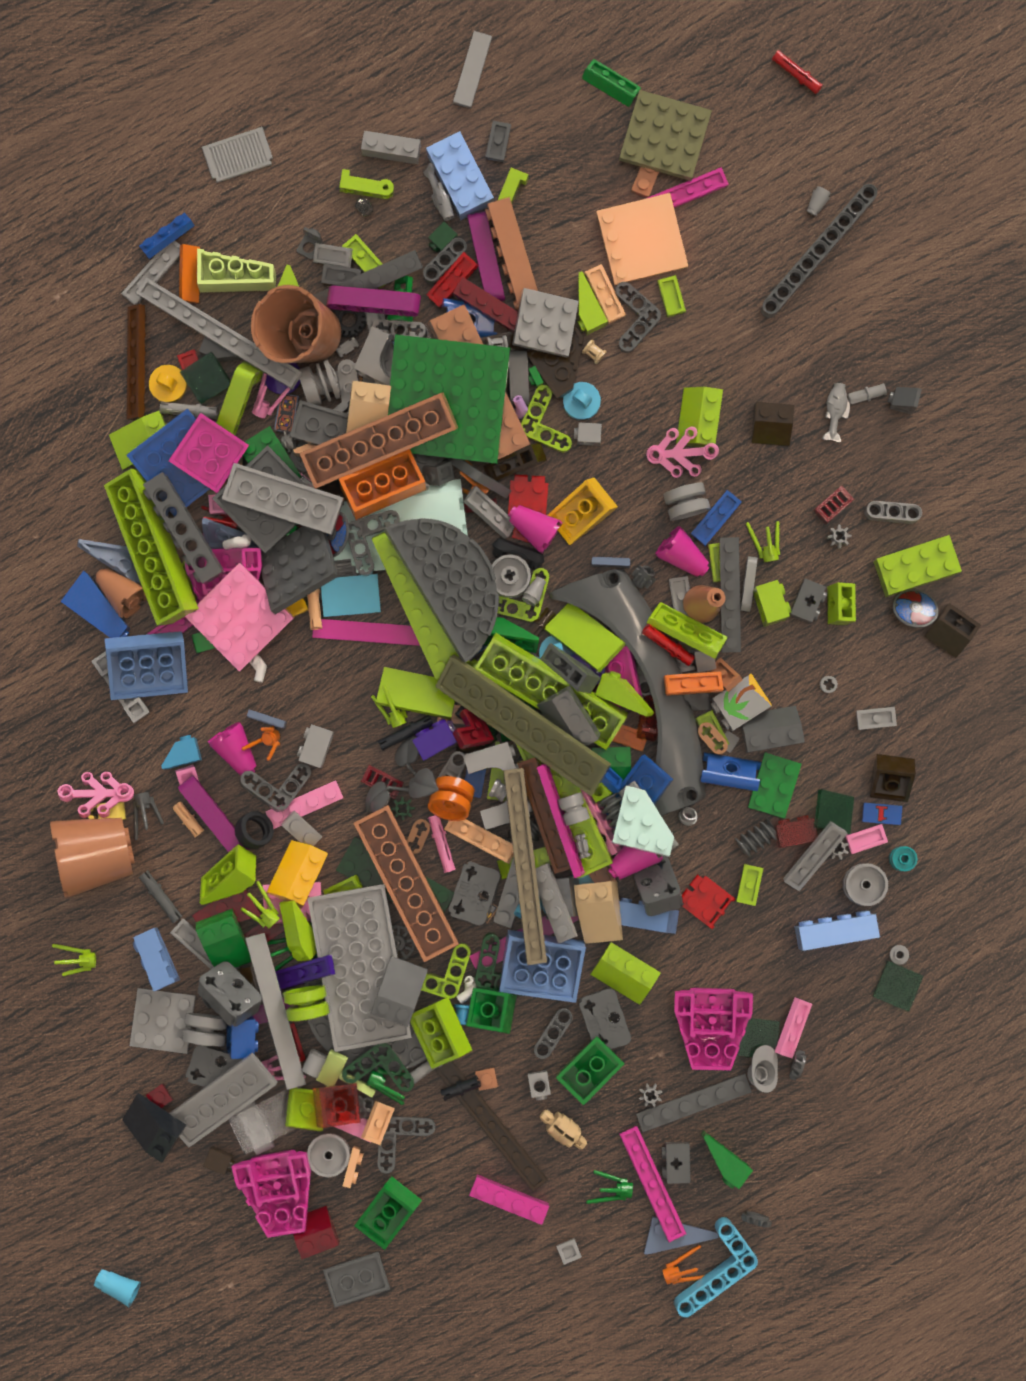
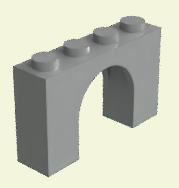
(372, 356)
(499, 757)

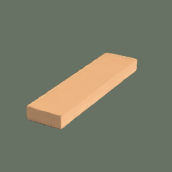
(481, 838)

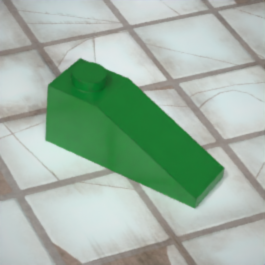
(514, 634)

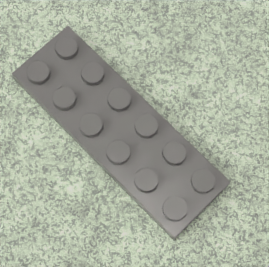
(282, 498)
(223, 1098)

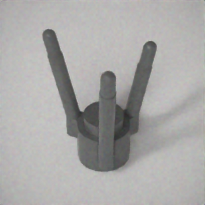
(143, 802)

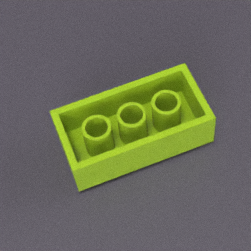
(917, 566)

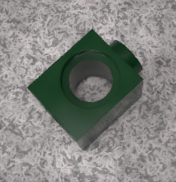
(441, 237)

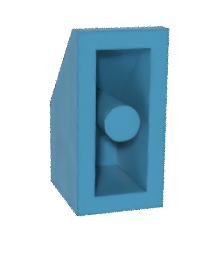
(182, 753)

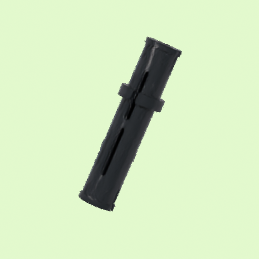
(405, 732)

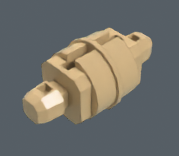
(563, 1129)

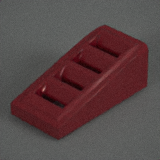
(820, 512)
(370, 769)

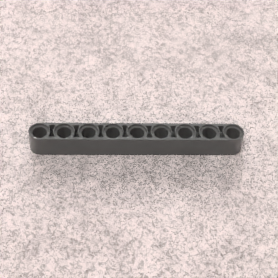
(823, 243)

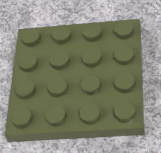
(665, 135)

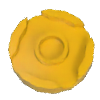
(167, 384)

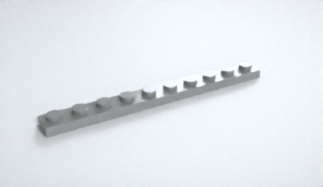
(217, 332)

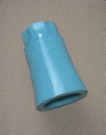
(117, 1286)

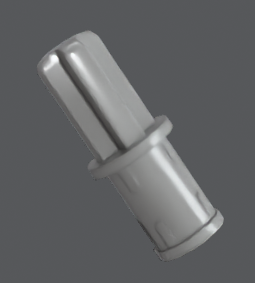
(867, 393)

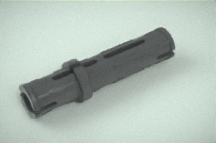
(159, 895)

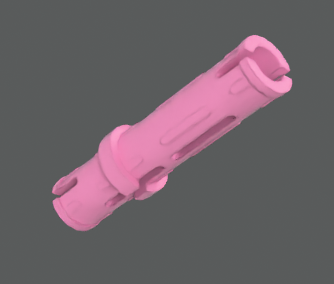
(441, 843)

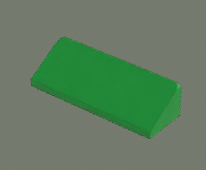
(611, 83)

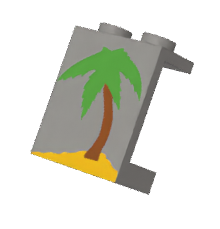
(740, 703)

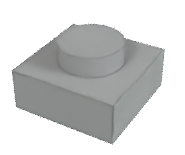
(569, 1251)

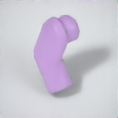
(521, 408)

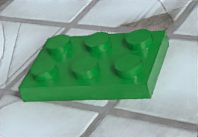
(775, 785)

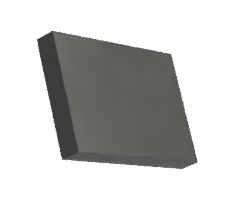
(356, 1279)

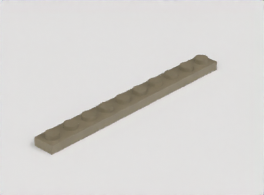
(525, 866)

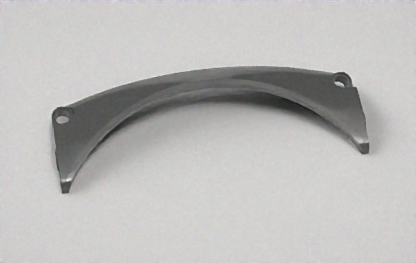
(627, 614)

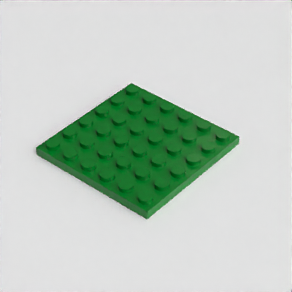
(472, 382)

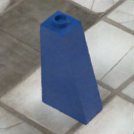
(92, 605)

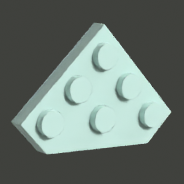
(641, 824)

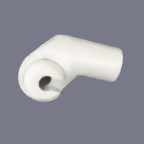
(237, 542)
(260, 667)
(468, 988)

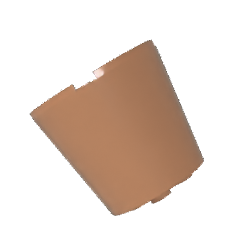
(284, 324)
(91, 853)

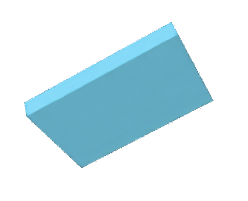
(351, 595)

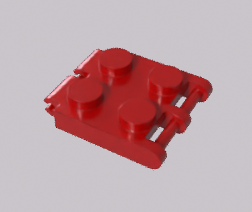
(528, 494)
(706, 900)

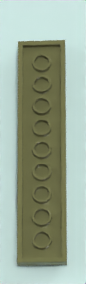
(523, 725)

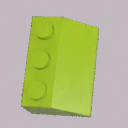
(700, 410)
(625, 973)
(440, 1033)

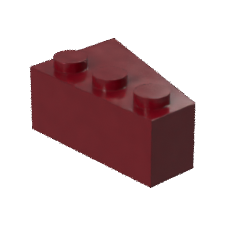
(235, 901)

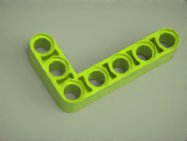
(237, 396)
(449, 977)

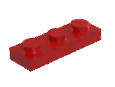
(462, 267)

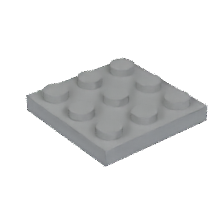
(545, 322)
(160, 1020)

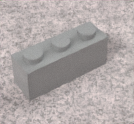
(391, 147)

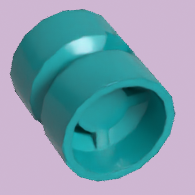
(902, 858)

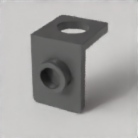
(311, 236)

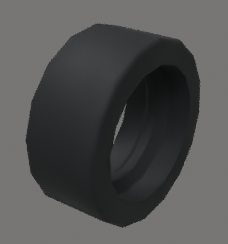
(265, 824)

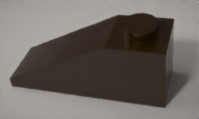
(516, 462)

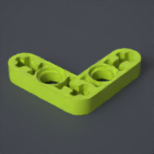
(539, 428)
(522, 606)

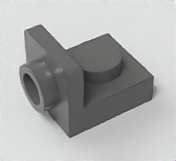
(439, 473)

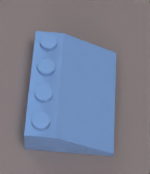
(146, 665)
(550, 980)

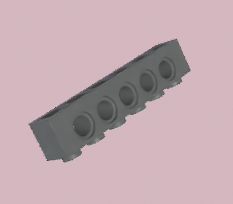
(152, 490)

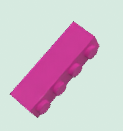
(509, 1199)

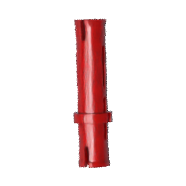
(802, 76)
(670, 646)

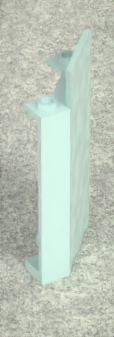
(436, 503)

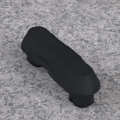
(502, 545)

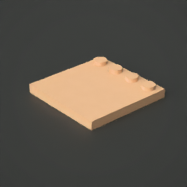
(642, 239)

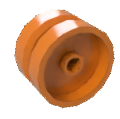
(452, 799)

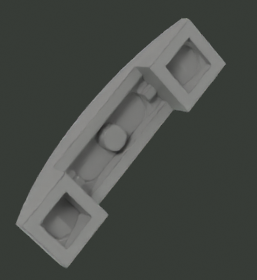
(134, 707)

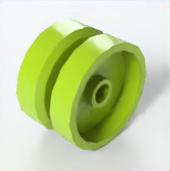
(306, 1003)

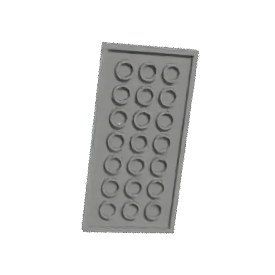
(360, 938)

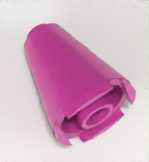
(535, 526)
(682, 553)
(229, 747)
(631, 861)

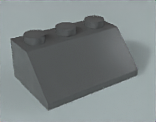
(570, 715)
(773, 730)

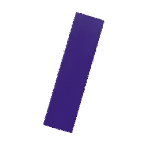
(305, 972)

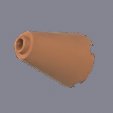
(120, 592)
(703, 603)

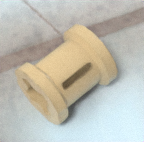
(594, 352)

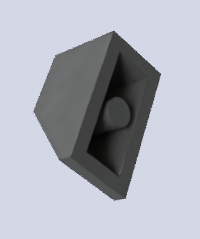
(904, 399)

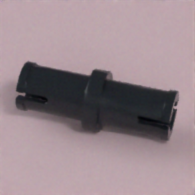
(460, 1088)

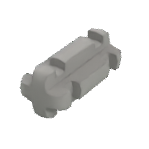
(347, 347)
(582, 846)

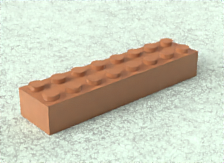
(459, 327)
(379, 440)
(406, 883)

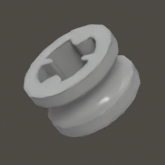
(833, 681)

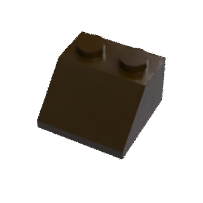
(772, 423)
(892, 778)

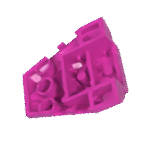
(249, 557)
(712, 1025)
(276, 1190)

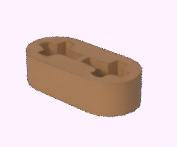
(708, 741)
(422, 838)

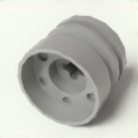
(319, 383)

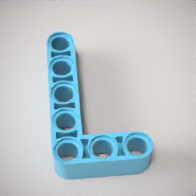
(718, 1272)

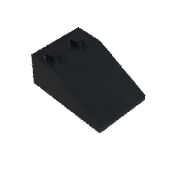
(153, 1127)

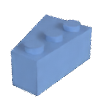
(635, 916)
(155, 959)

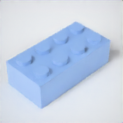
(460, 175)
(838, 931)

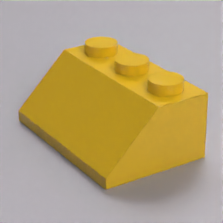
(297, 872)

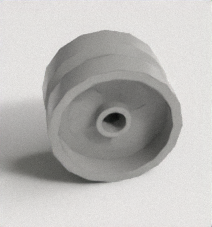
(686, 501)
(521, 576)
(854, 888)
(204, 1032)
(340, 1155)

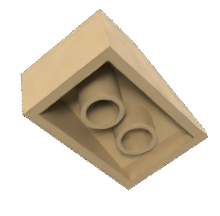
(367, 404)
(599, 911)

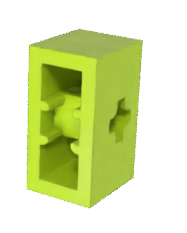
(841, 603)

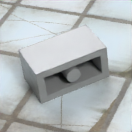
(315, 746)

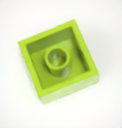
(771, 603)

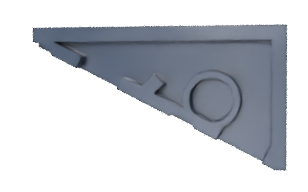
(217, 533)
(113, 556)
(658, 1242)

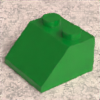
(491, 1010)

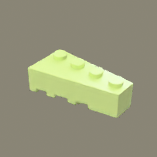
(232, 274)

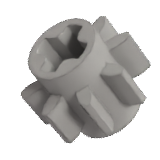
(841, 541)
(841, 845)
(648, 1089)

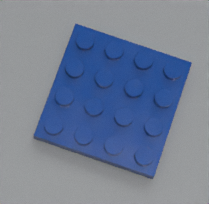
(153, 455)

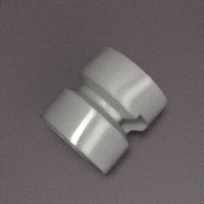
(573, 809)

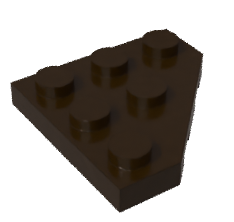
(559, 371)

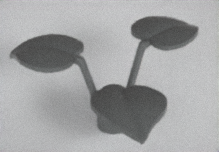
(419, 786)

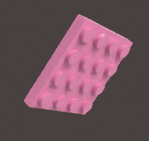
(238, 617)

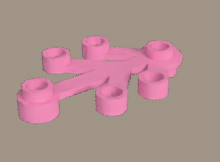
(679, 453)
(98, 794)

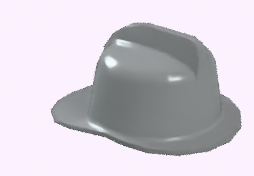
(764, 1068)

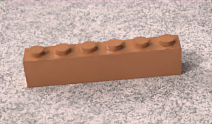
(510, 248)

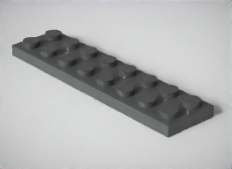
(320, 424)

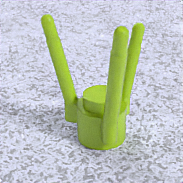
(770, 552)
(396, 717)
(268, 916)
(87, 960)

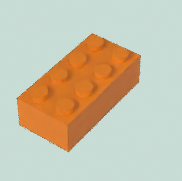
(382, 484)

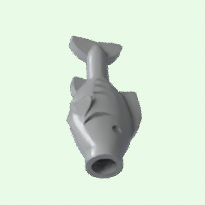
(439, 196)
(837, 407)

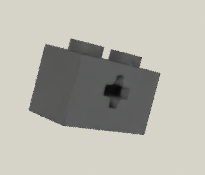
(808, 590)
(677, 1174)

